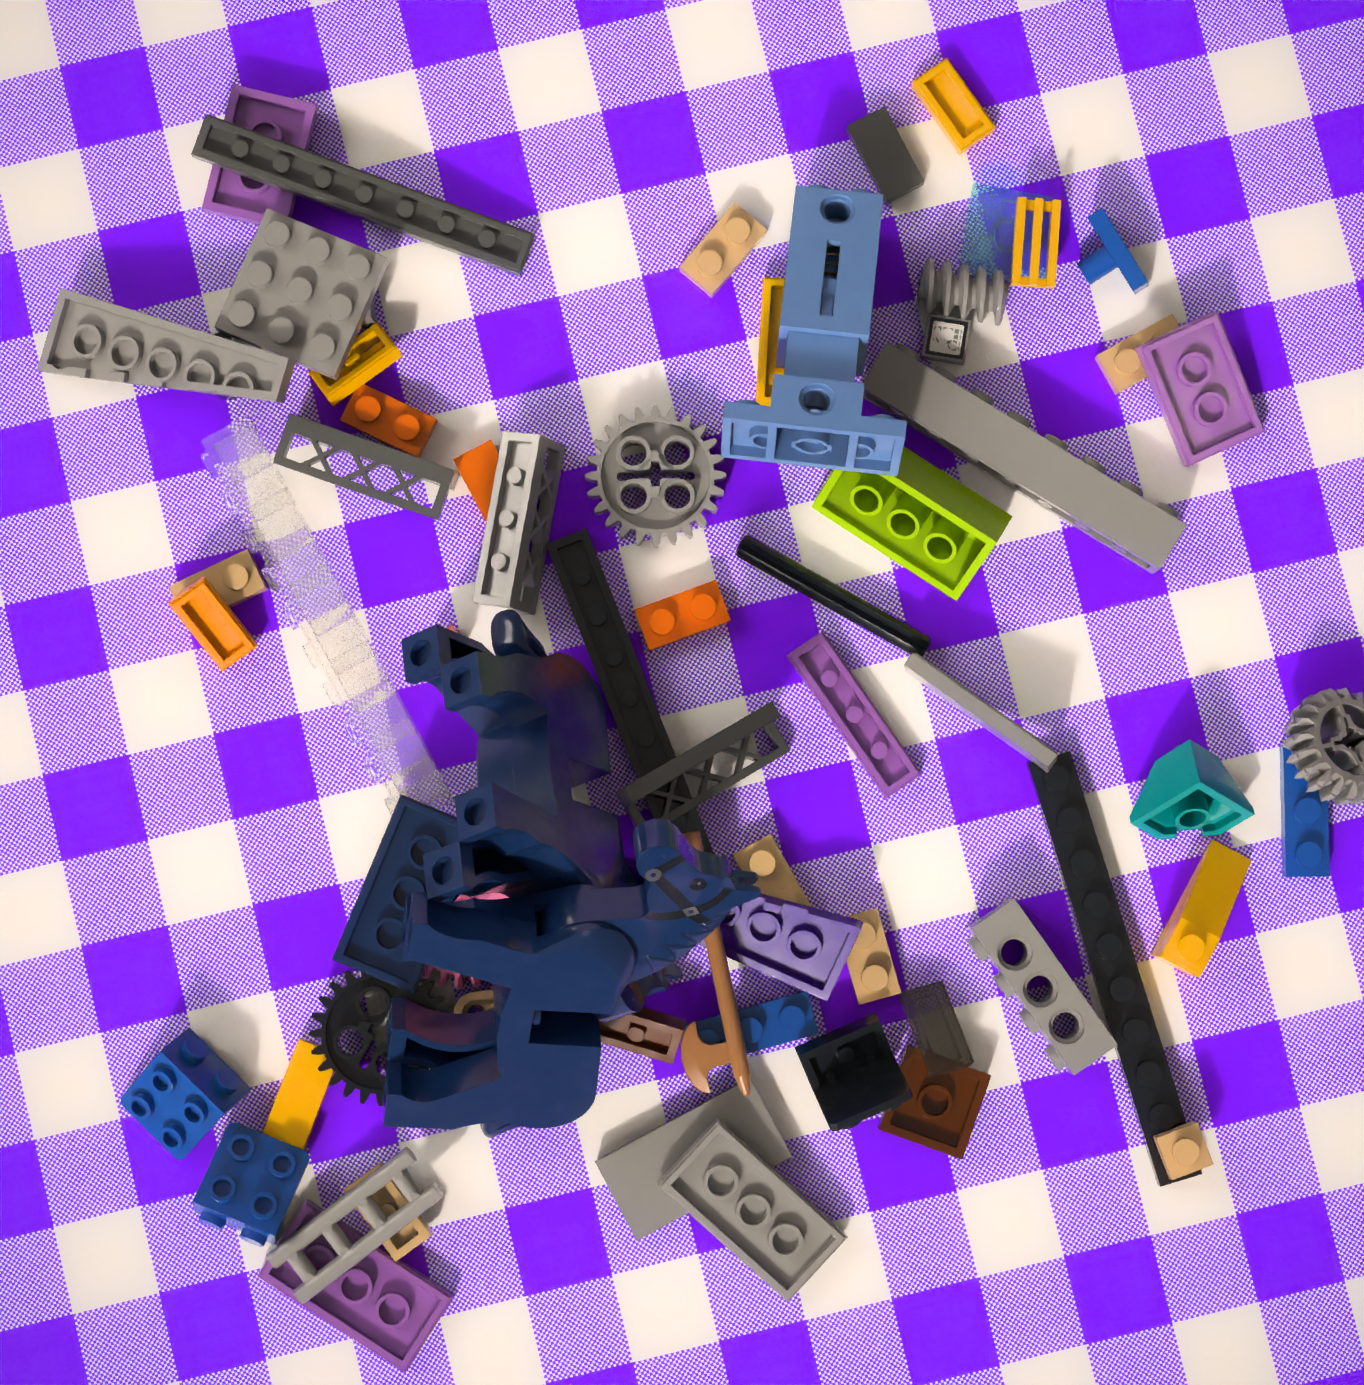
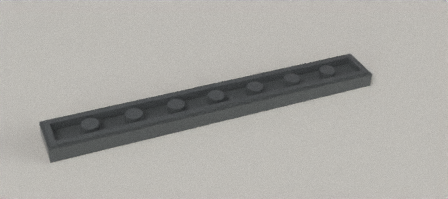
(362, 195)

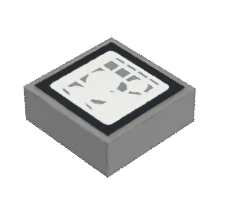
(945, 339)

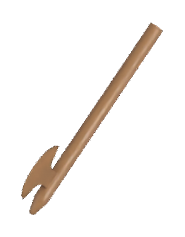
(697, 1055)

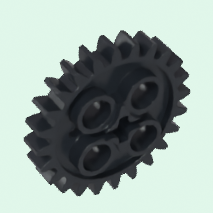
(346, 1012)

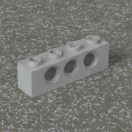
(1089, 1036)

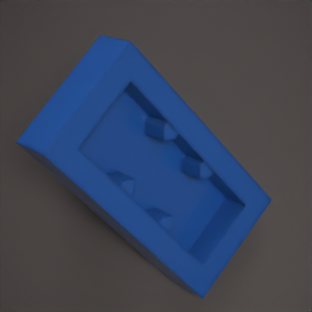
(1111, 256)

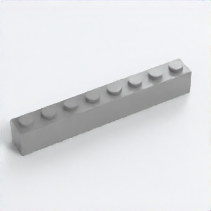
(1022, 458)

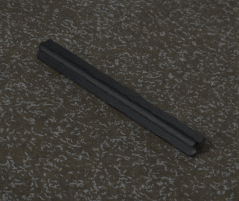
(832, 596)

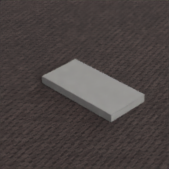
(638, 1165)
(752, 1209)

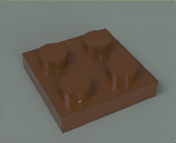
(941, 1106)

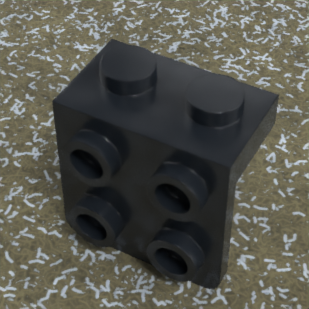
(853, 1073)

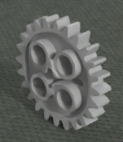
(655, 436)

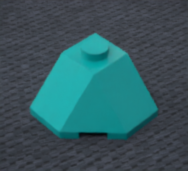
(1189, 792)

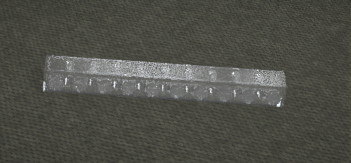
(324, 615)

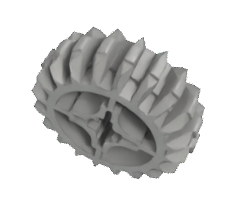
(1329, 745)

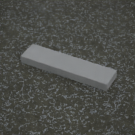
(981, 711)

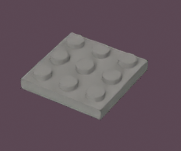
(302, 294)

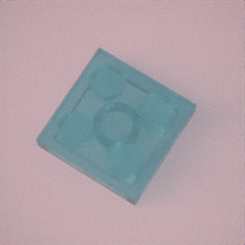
(991, 231)

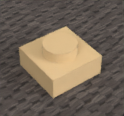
(1183, 1150)

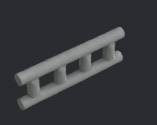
(326, 1224)

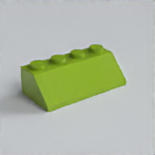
(917, 520)

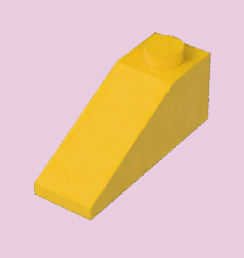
(1202, 910)

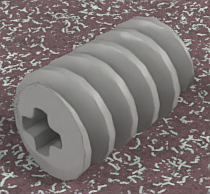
(963, 290)

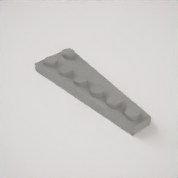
(131, 347)

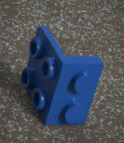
(183, 1093)
(250, 1184)

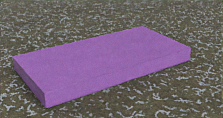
(374, 1302)

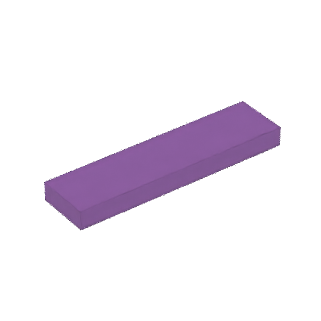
(853, 715)

